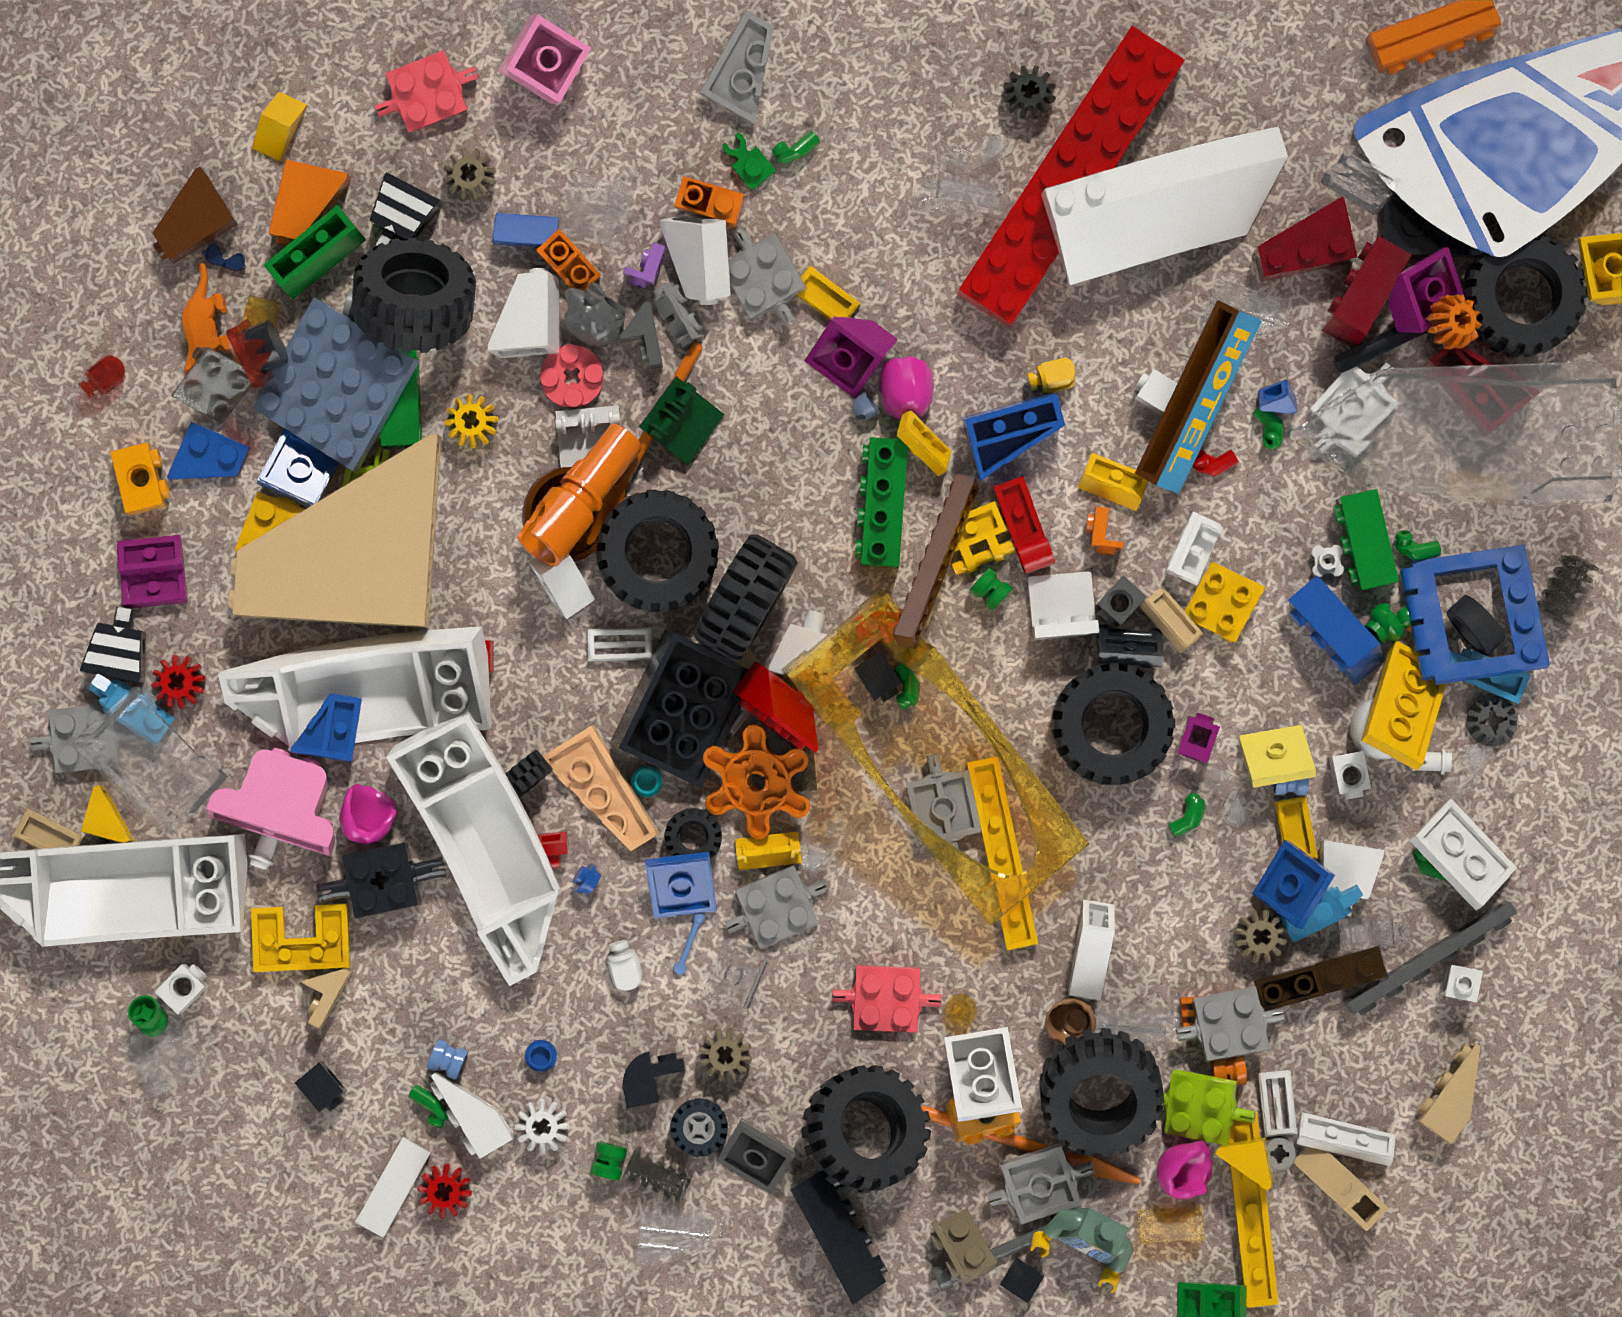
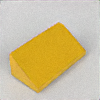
(1113, 481)

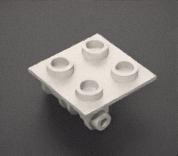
(581, 429)

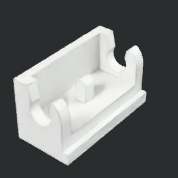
(1193, 548)
(563, 585)

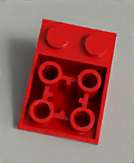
(777, 706)

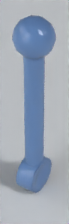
(680, 967)

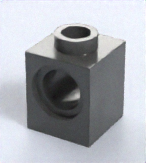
(1132, 595)

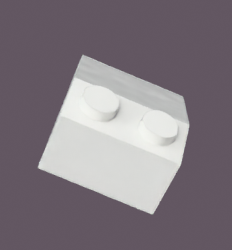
(983, 1074)

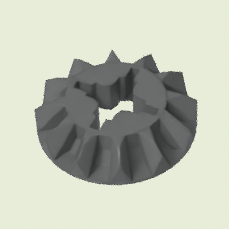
(1484, 733)

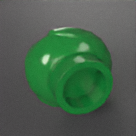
(1386, 625)

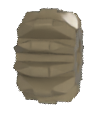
(481, 173)
(1260, 947)
(714, 1054)

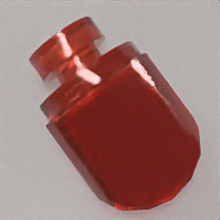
(103, 376)

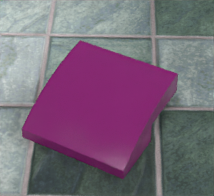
(152, 572)

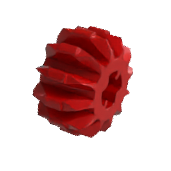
(189, 682)
(434, 1186)

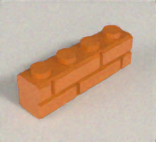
(1432, 32)

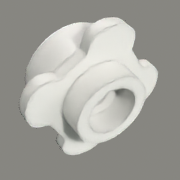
(1334, 554)

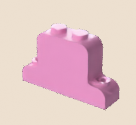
(279, 801)

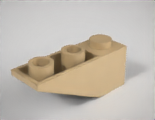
(1453, 1101)
(1341, 1186)

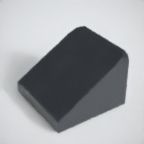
(1022, 1280)

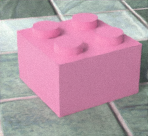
(544, 59)

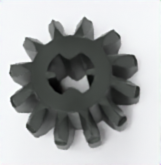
(1036, 101)

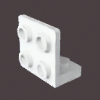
(1062, 606)

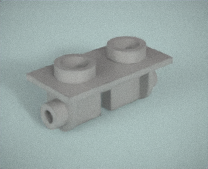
(687, 324)

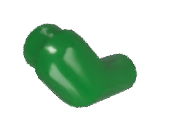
(911, 687)

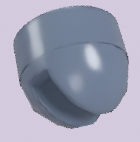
(864, 407)

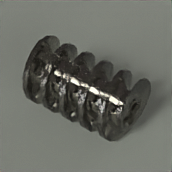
(1565, 588)
(657, 1176)

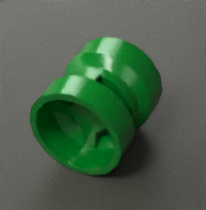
(985, 584)
(148, 1015)
(608, 1153)

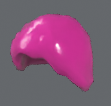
(906, 386)
(366, 814)
(1185, 1170)

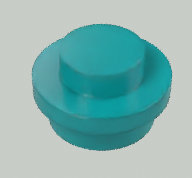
(646, 781)

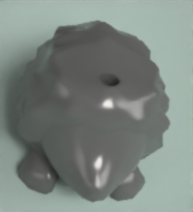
(594, 316)

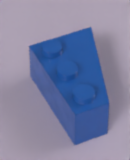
(1009, 430)
(1336, 630)

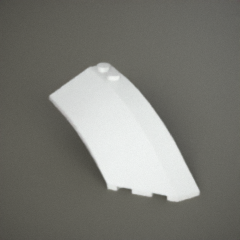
(1163, 204)
(402, 677)
(482, 839)
(127, 889)

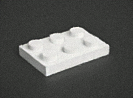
(1463, 854)

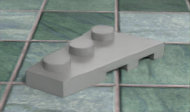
(739, 71)

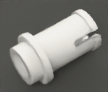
(1437, 762)
(264, 852)

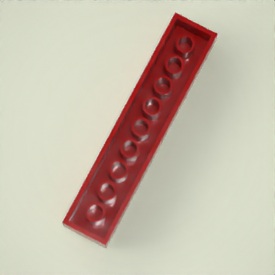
(1088, 145)

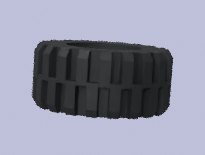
(1566, 306)
(409, 321)
(668, 508)
(745, 597)
(1155, 712)
(899, 1107)
(1103, 1129)

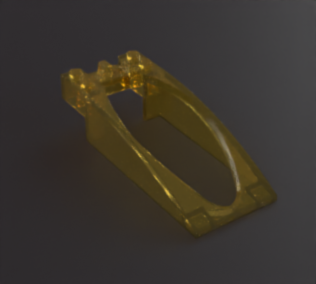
(1053, 831)

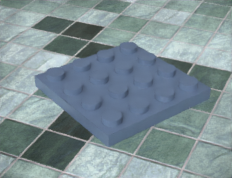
(335, 385)

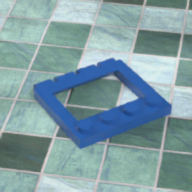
(1520, 608)

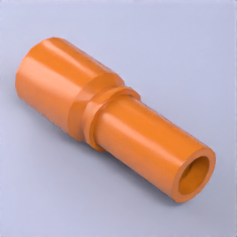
(568, 509)

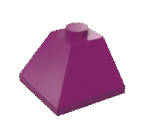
(1420, 288)
(850, 352)

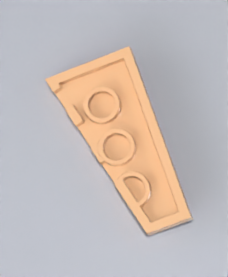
(598, 781)

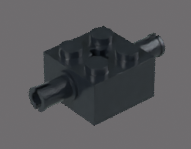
(363, 868)

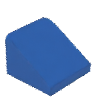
(1278, 398)

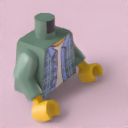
(1091, 1234)

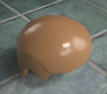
(1079, 1015)

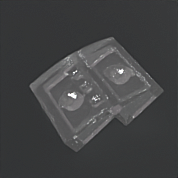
(1360, 180)

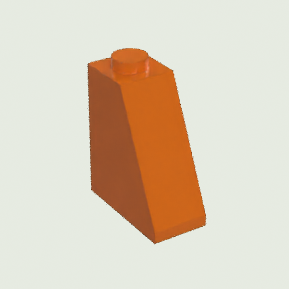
(304, 198)

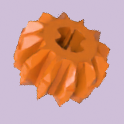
(1453, 321)

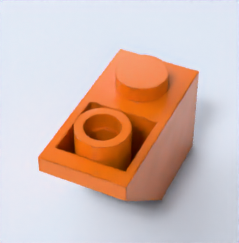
(709, 201)

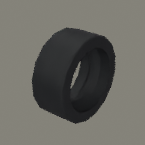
(1476, 625)

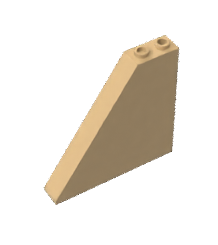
(353, 553)

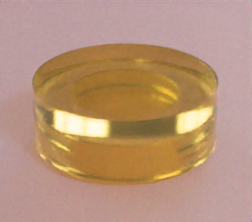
(960, 1009)

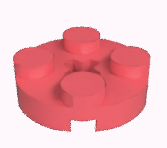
(590, 376)

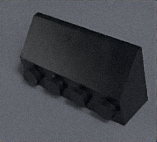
(838, 1235)

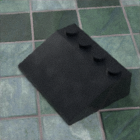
(680, 708)

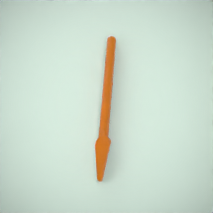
(617, 492)
(1102, 1168)

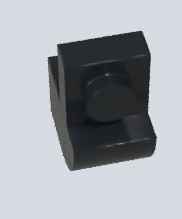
(640, 1075)

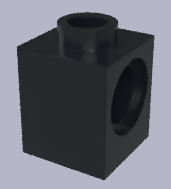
(878, 677)
(321, 1087)

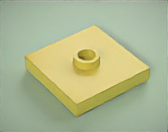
(1277, 756)

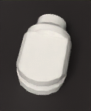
(624, 966)

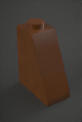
(192, 219)

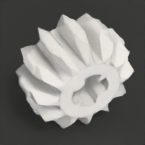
(545, 1136)

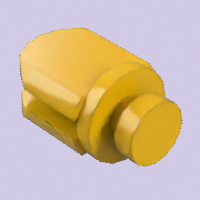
(1053, 376)

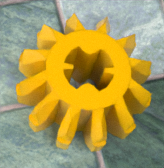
(461, 426)

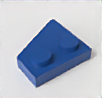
(207, 455)
(332, 730)

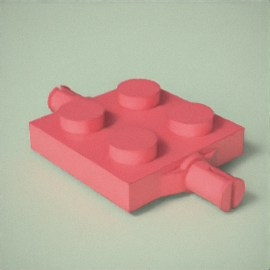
(426, 91)
(886, 998)

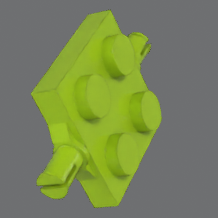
(1202, 1107)

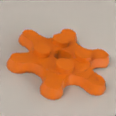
(739, 792)

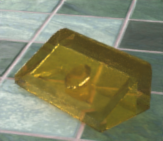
(1170, 1225)

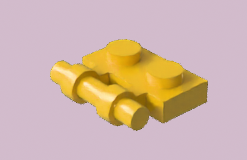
(981, 525)

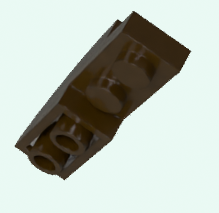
(1321, 978)

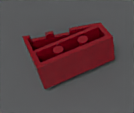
(1309, 245)

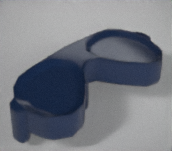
(214, 256)

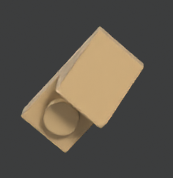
(331, 987)

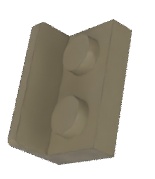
(965, 1246)

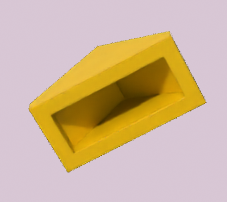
(278, 125)
(104, 818)
(1251, 1159)

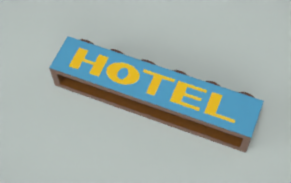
(1198, 396)

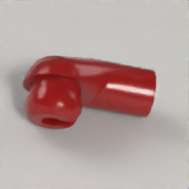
(1214, 465)

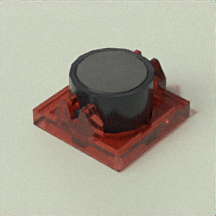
(258, 350)

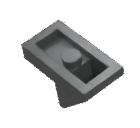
(643, 327)

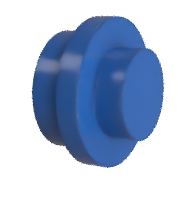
(586, 879)
(540, 1055)

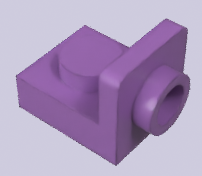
(652, 263)

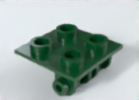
(681, 420)

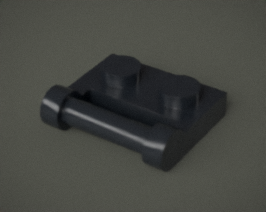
(1130, 647)

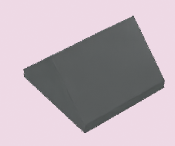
(756, 1155)

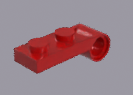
(1024, 525)

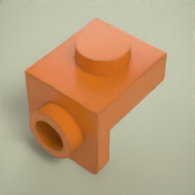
(1097, 525)

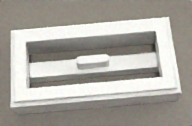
(622, 644)
(1279, 1131)

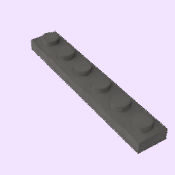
(1442, 951)

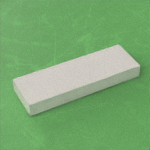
(1346, 1139)
(393, 1187)

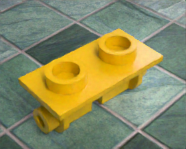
(769, 851)

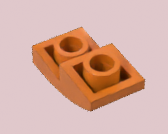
(568, 261)

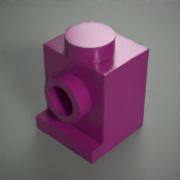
(1198, 751)

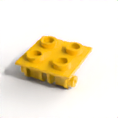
(1224, 602)

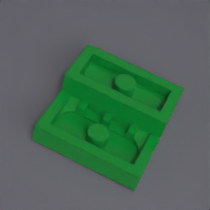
(1211, 1299)

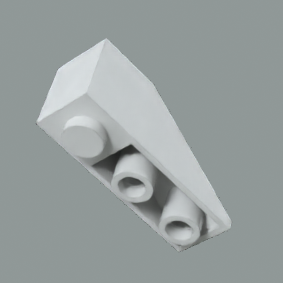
(479, 1120)

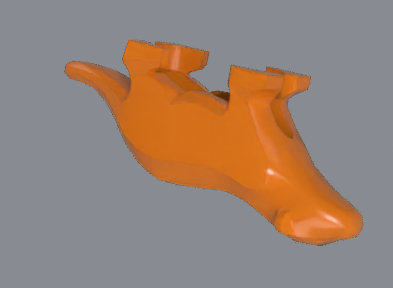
(200, 323)

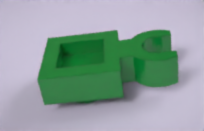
(751, 165)

